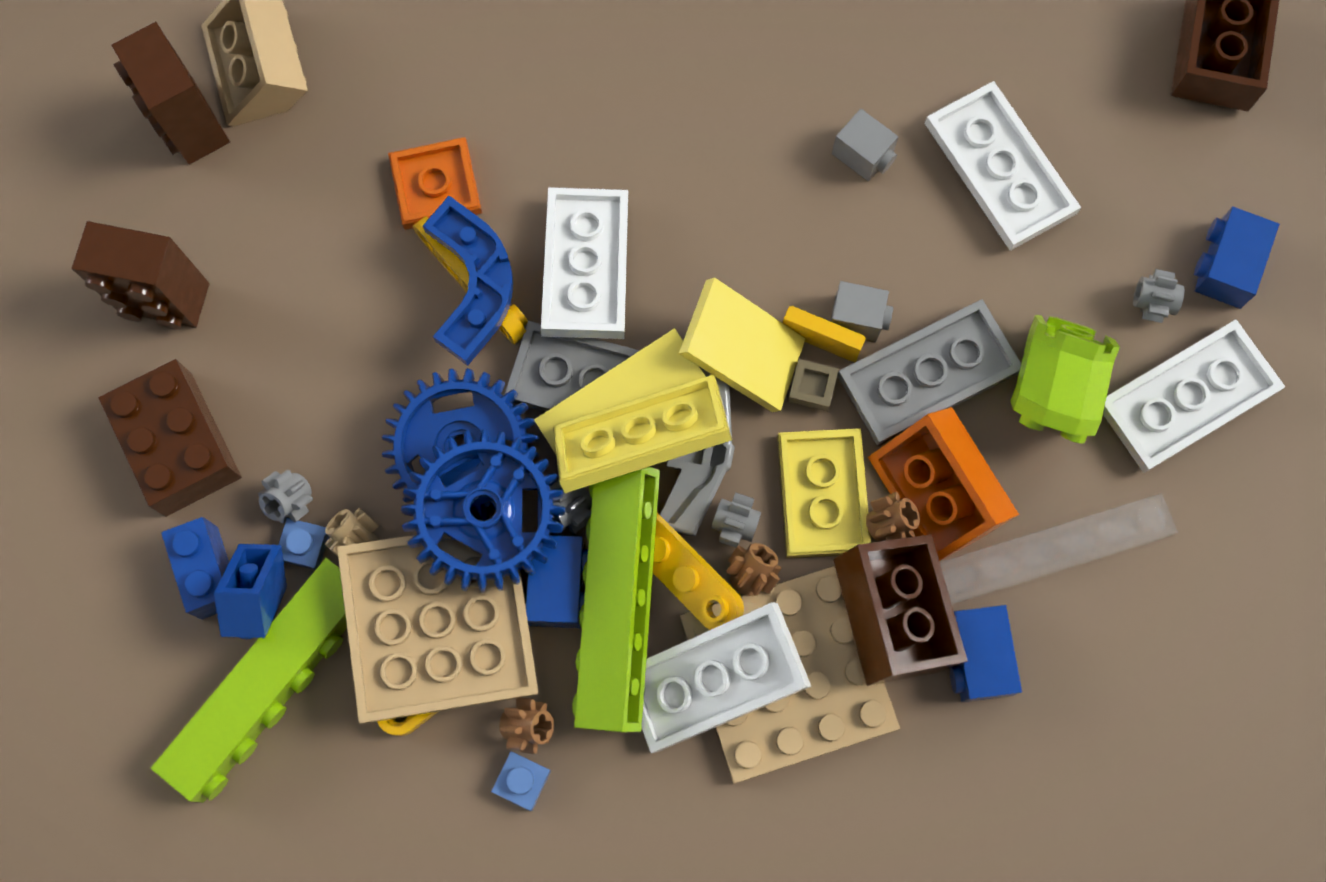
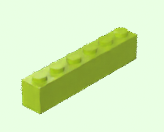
(616, 602)
(257, 689)

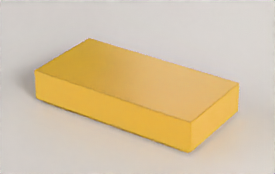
(825, 334)

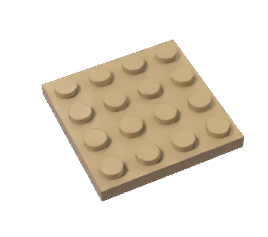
(426, 641)
(818, 719)

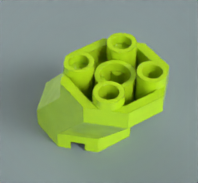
(1064, 378)

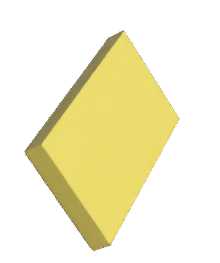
(642, 374)
(640, 433)

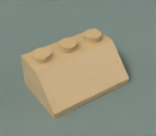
(253, 59)

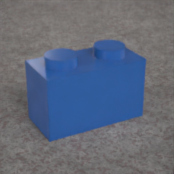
(1235, 257)
(197, 564)
(556, 587)
(250, 591)
(990, 656)

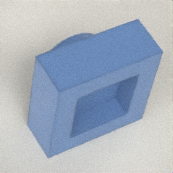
(303, 543)
(521, 781)

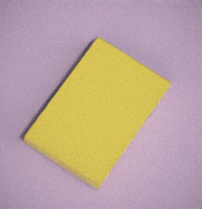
(742, 345)
(823, 492)

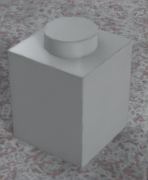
(865, 145)
(862, 309)

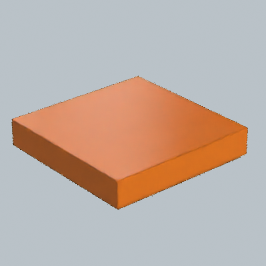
(431, 174)

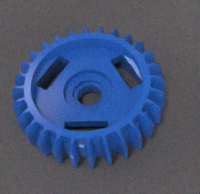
(422, 428)
(500, 539)

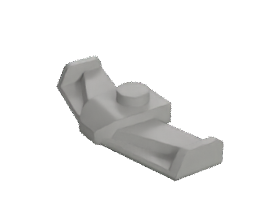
(698, 478)

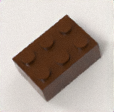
(1225, 51)
(168, 94)
(141, 275)
(169, 438)
(899, 609)

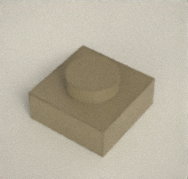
(813, 385)

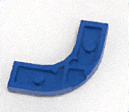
(489, 279)

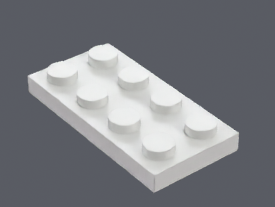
(1002, 165)
(585, 263)
(1190, 395)
(720, 677)

